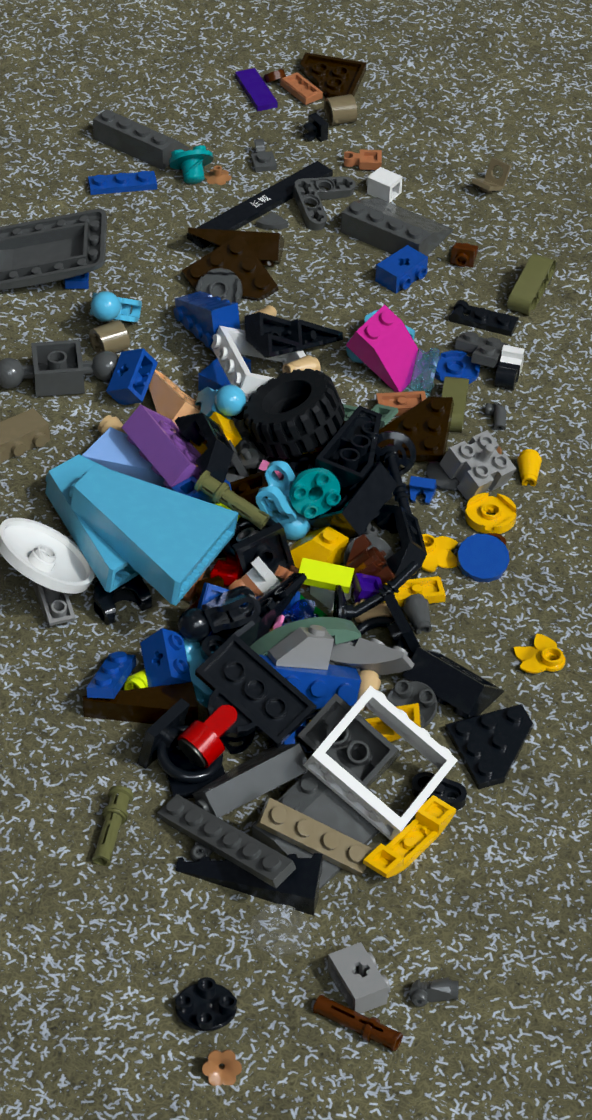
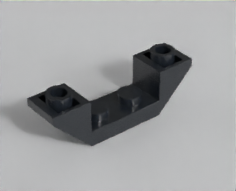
(219, 451)
(398, 520)

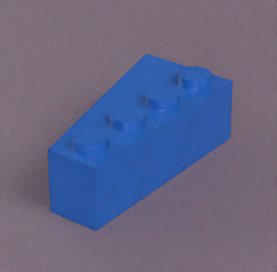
(204, 313)
(322, 684)

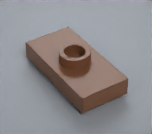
(301, 88)

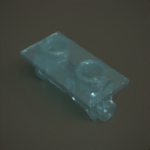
(425, 370)

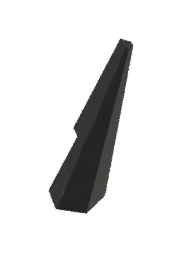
(297, 890)

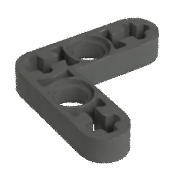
(338, 188)

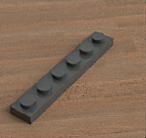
(227, 841)

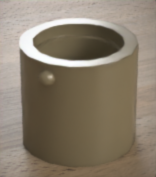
(340, 109)
(110, 337)

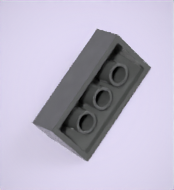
(135, 139)

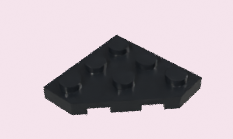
(490, 743)

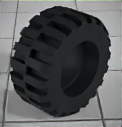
(294, 413)

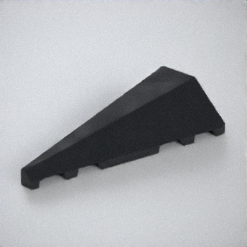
(279, 336)

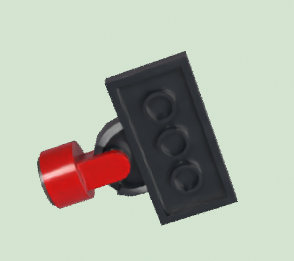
(244, 699)

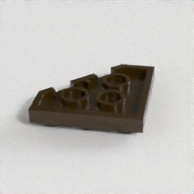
(332, 74)
(241, 260)
(426, 426)

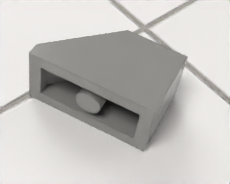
(304, 649)

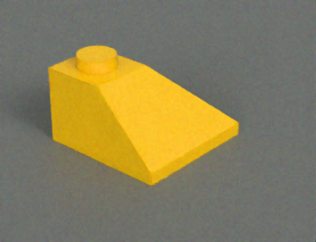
(320, 545)

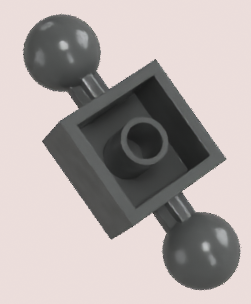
(57, 368)

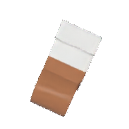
(258, 579)

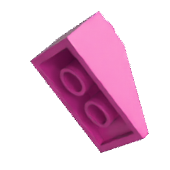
(386, 348)

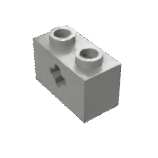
(358, 978)

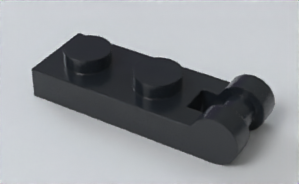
(483, 319)

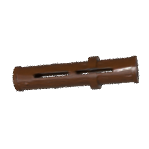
(367, 1027)

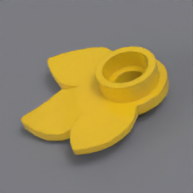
(439, 552)
(541, 656)

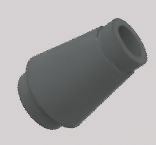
(418, 612)

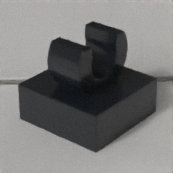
(316, 128)

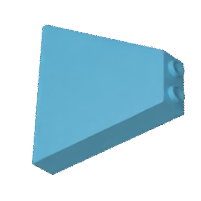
(153, 528)
(103, 559)

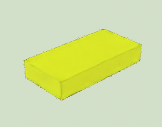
(326, 574)

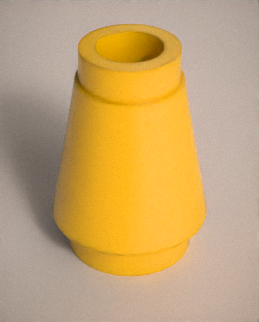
(529, 466)

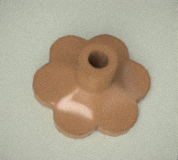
(217, 176)
(221, 1074)

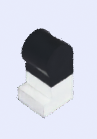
(509, 367)

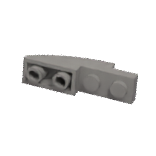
(54, 605)
(371, 656)

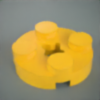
(484, 523)

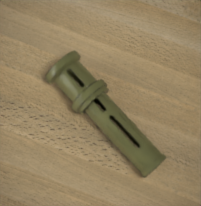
(222, 494)
(114, 816)

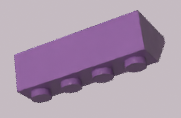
(162, 446)

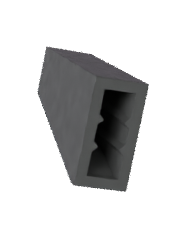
(252, 779)

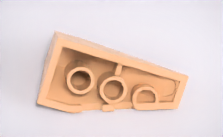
(169, 398)

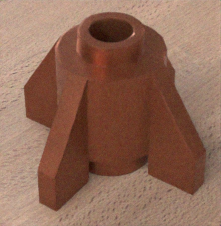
(368, 560)

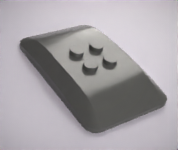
(52, 249)

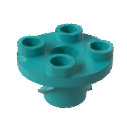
(191, 163)
(314, 492)

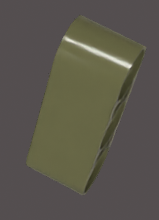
(531, 284)
(457, 389)

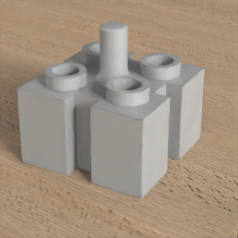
(477, 465)

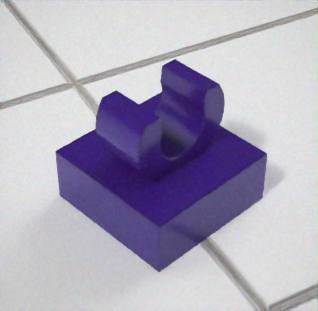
(365, 586)

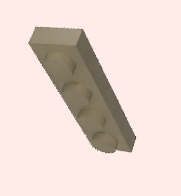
(313, 836)

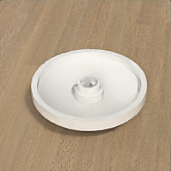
(44, 556)

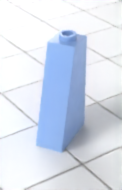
(118, 454)

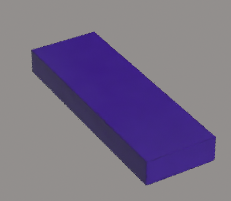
(256, 89)

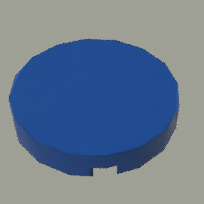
(449, 366)
(483, 557)

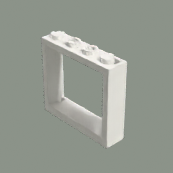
(229, 345)
(358, 795)

